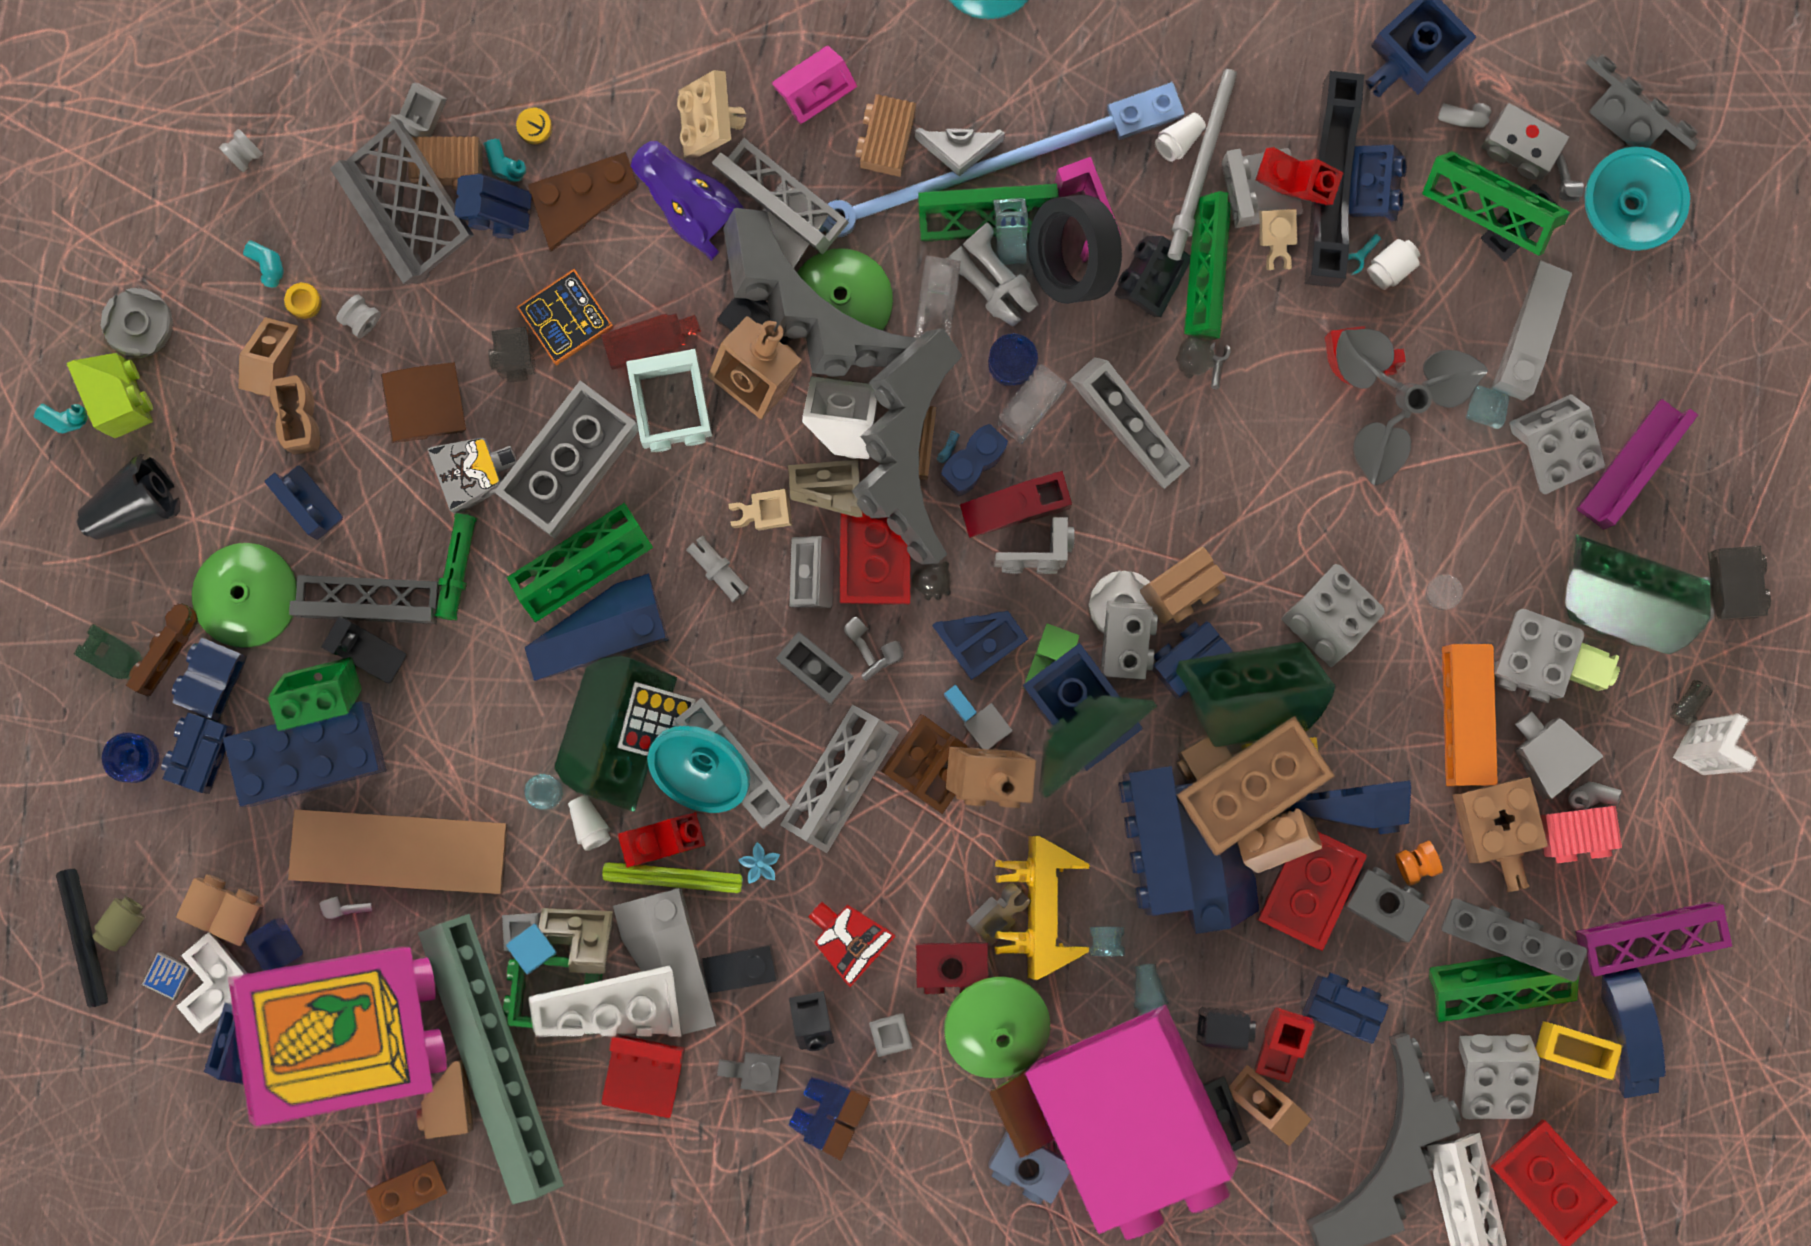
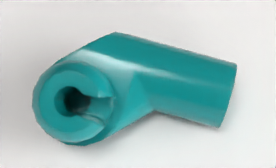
(501, 165)
(269, 263)
(64, 421)

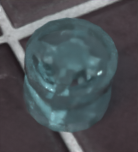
(545, 791)
(1106, 941)

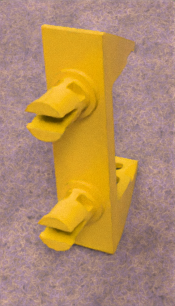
(1042, 930)

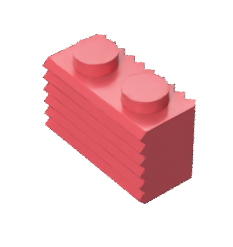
(1581, 832)

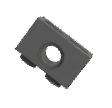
(815, 668)
(1406, 913)

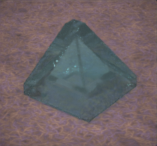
(1488, 407)

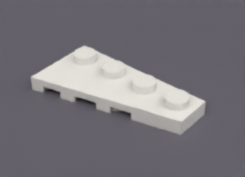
(621, 1005)

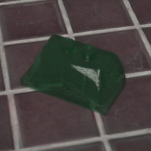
(1635, 597)
(1255, 691)
(589, 750)

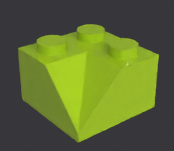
(111, 393)

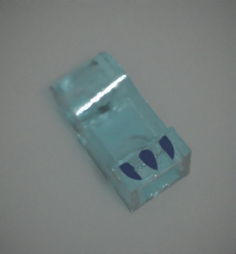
(1011, 231)

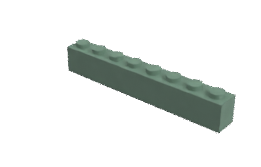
(491, 1059)

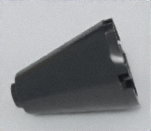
(129, 500)

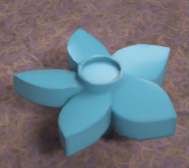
(759, 864)

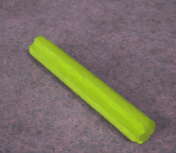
(672, 877)

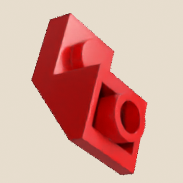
(1299, 179)
(661, 839)

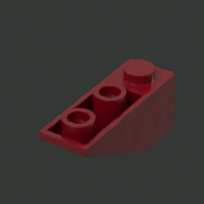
(1017, 504)

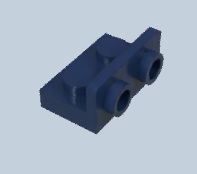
(1377, 182)
(305, 501)

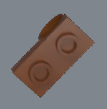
(405, 1192)

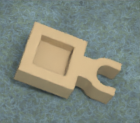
(1278, 230)
(767, 510)

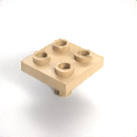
(706, 114)

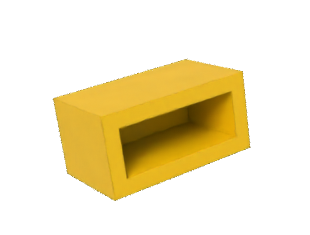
(1578, 1050)

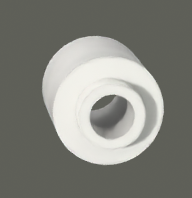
(1394, 263)

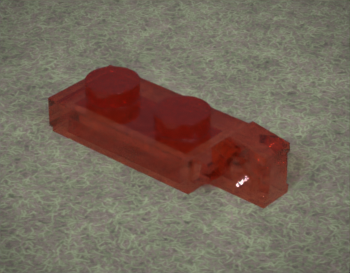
(648, 338)

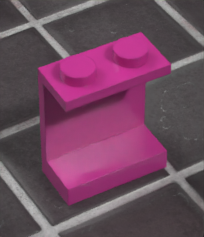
(1081, 177)

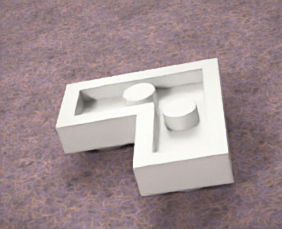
(213, 966)

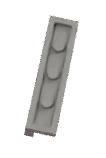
(771, 201)
(844, 781)

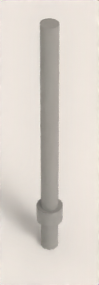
(1184, 223)

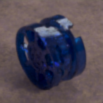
(1012, 359)
(130, 758)

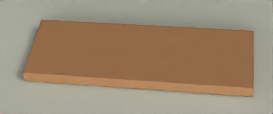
(397, 851)

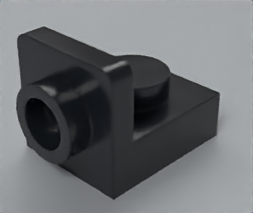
(811, 1021)

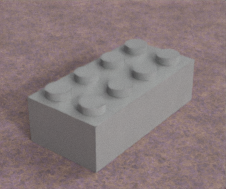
(567, 459)

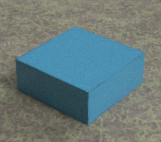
(960, 703)
(531, 948)

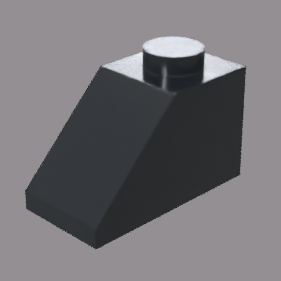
(740, 969)

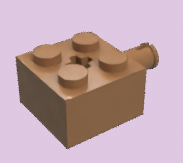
(755, 366)
(990, 775)
(1508, 842)

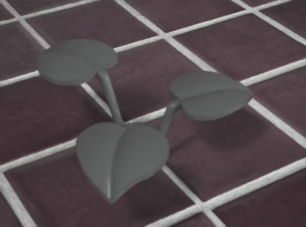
(1450, 382)

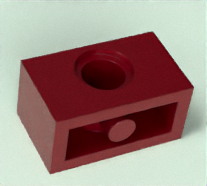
(932, 956)

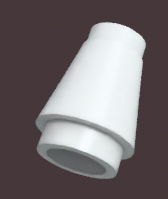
(1179, 137)
(588, 824)

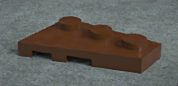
(579, 195)

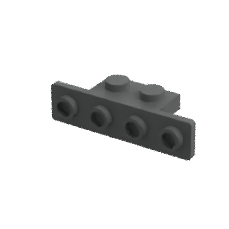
(1632, 113)
(1514, 939)

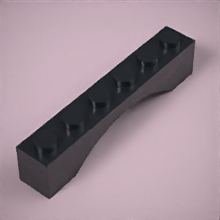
(1335, 146)

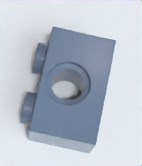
(1043, 1184)

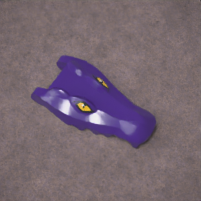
(689, 198)

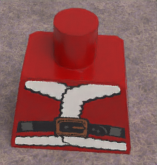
(849, 940)

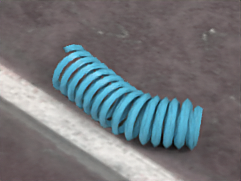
(946, 451)

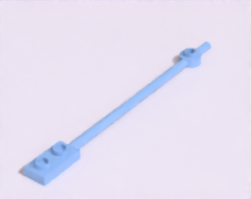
(1126, 117)

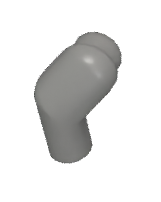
(1464, 117)
(1592, 794)

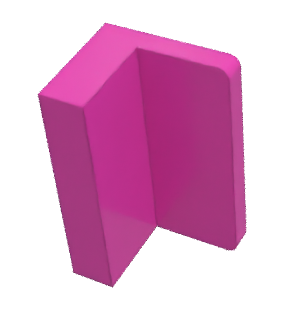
(815, 84)

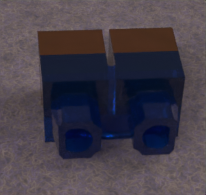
(837, 1101)

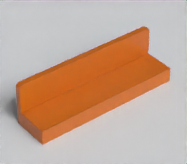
(1469, 714)

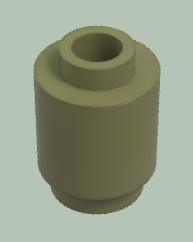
(118, 923)

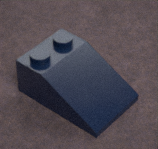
(1065, 685)

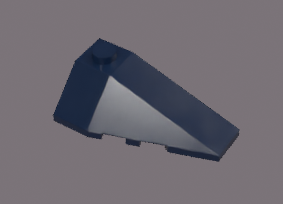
(608, 626)
(1365, 807)
(1220, 884)

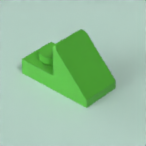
(1051, 646)

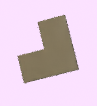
(586, 933)

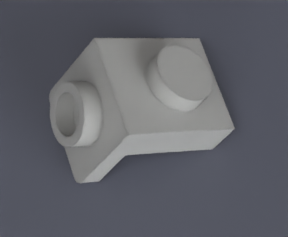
(420, 111)

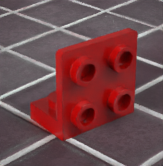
(642, 1075)

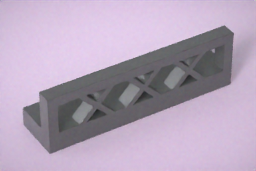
(359, 610)

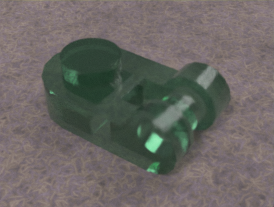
(118, 658)

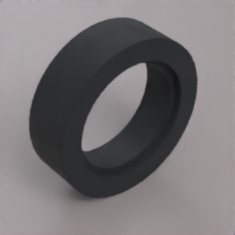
(1102, 241)

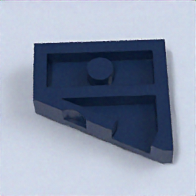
(980, 640)

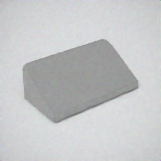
(812, 572)

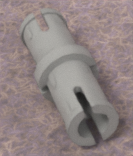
(717, 569)

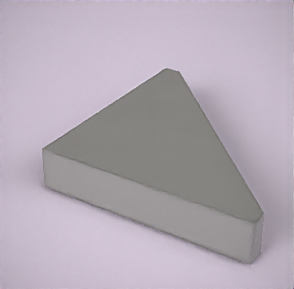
(959, 147)

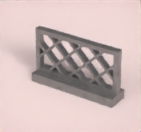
(377, 214)

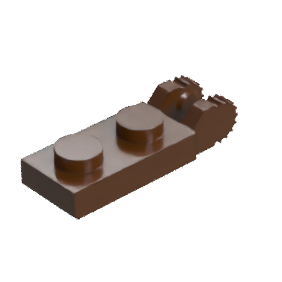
(163, 650)

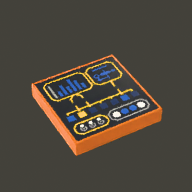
(565, 317)

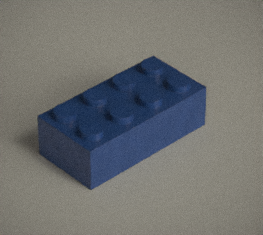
(304, 758)
(1157, 841)

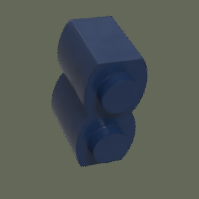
(981, 454)
(208, 678)

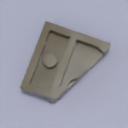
(826, 485)

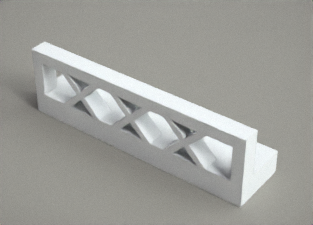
(1711, 746)
(1456, 1190)

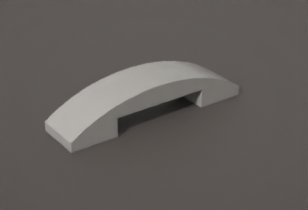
(762, 798)

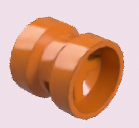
(1419, 863)

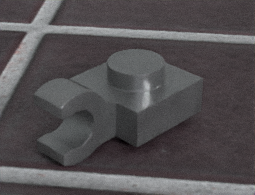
(757, 1071)

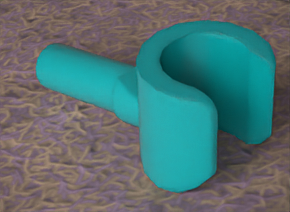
(1363, 253)

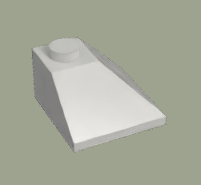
(840, 414)

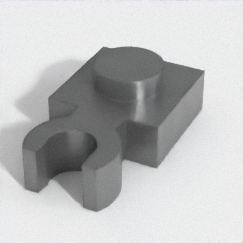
(997, 915)

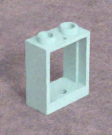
(662, 366)

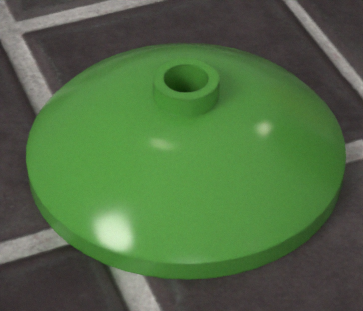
(862, 278)
(266, 599)
(995, 1009)

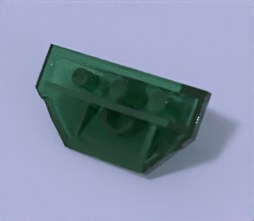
(1086, 736)

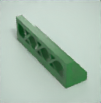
(1502, 192)
(978, 201)
(1208, 266)
(582, 566)
(1498, 976)

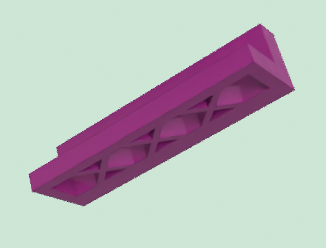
(1635, 464)
(1653, 924)

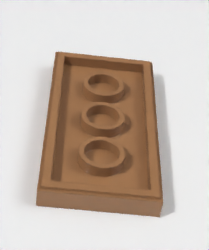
(1254, 785)

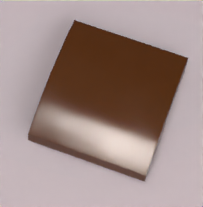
(423, 402)
(922, 763)
(1021, 1114)

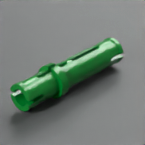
(455, 568)

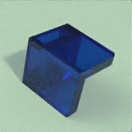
(274, 945)

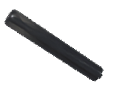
(82, 938)

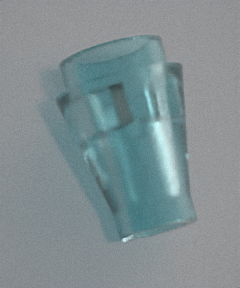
(1148, 989)

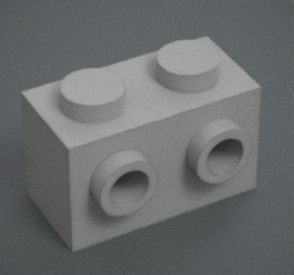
(1127, 640)

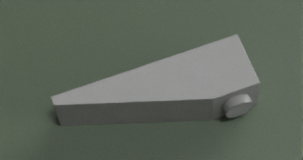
(1533, 332)
(1129, 420)

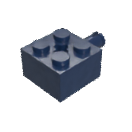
(1409, 58)

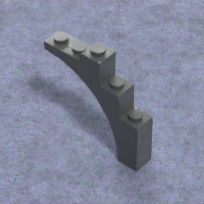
(764, 273)
(895, 438)
(1419, 1119)

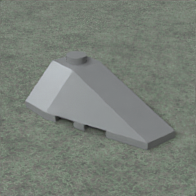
(661, 935)

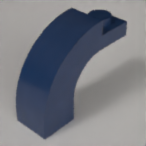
(1637, 1030)

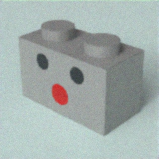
(1524, 142)

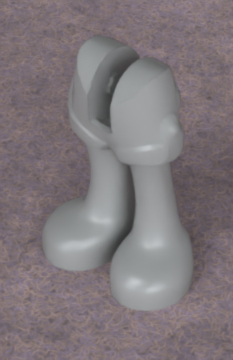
(1009, 284)

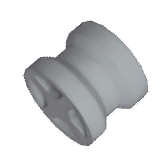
(240, 150)
(358, 316)

